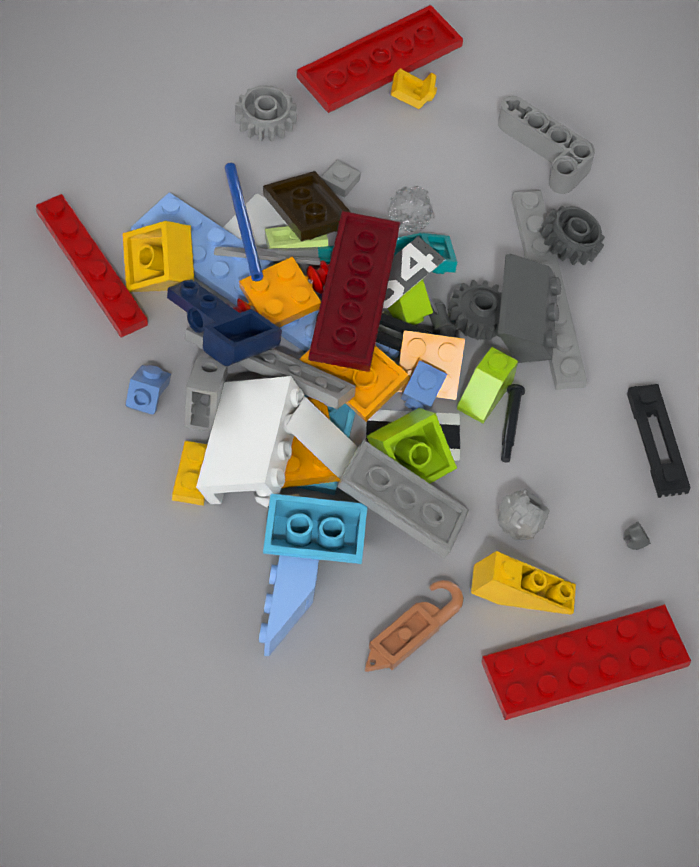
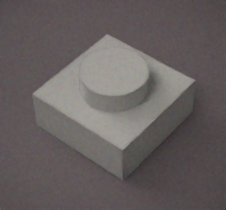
(341, 178)

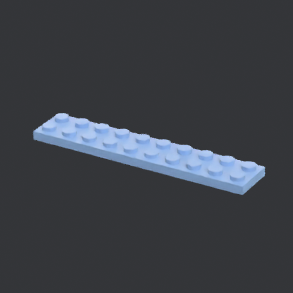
(225, 272)

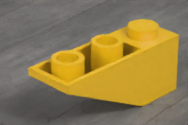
(521, 585)

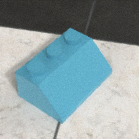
(315, 528)

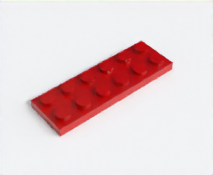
(377, 57)
(585, 661)

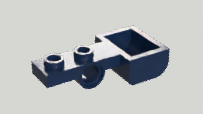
(226, 332)

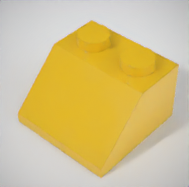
(158, 256)

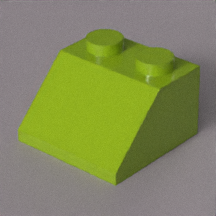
(416, 444)

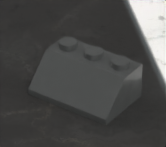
(529, 309)

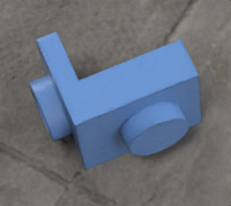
(423, 387)
(146, 388)

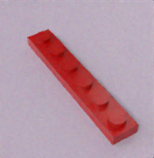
(91, 265)

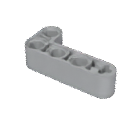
(564, 148)

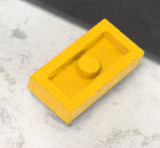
(188, 474)

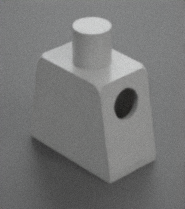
(206, 378)

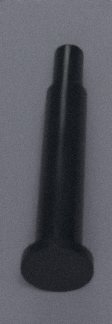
(515, 392)

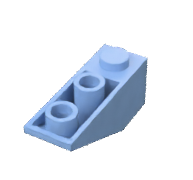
(292, 596)

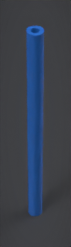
(243, 222)

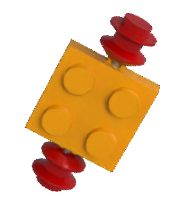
(284, 292)

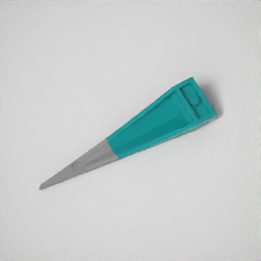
(313, 255)

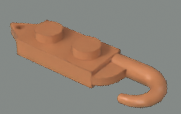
(412, 629)

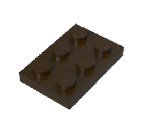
(306, 205)

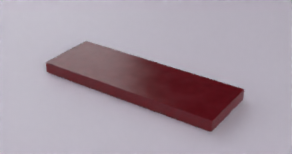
(354, 292)

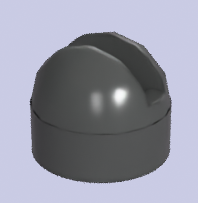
(638, 537)

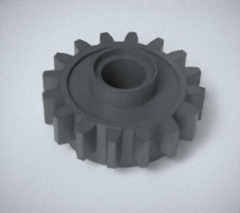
(573, 234)
(476, 310)

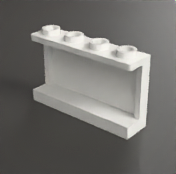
(250, 438)

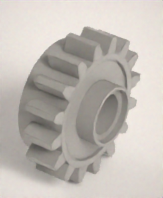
(265, 112)

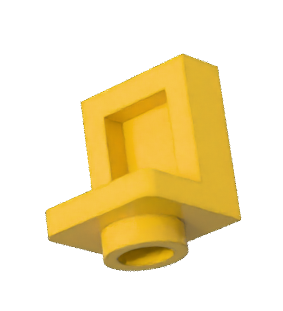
(412, 89)

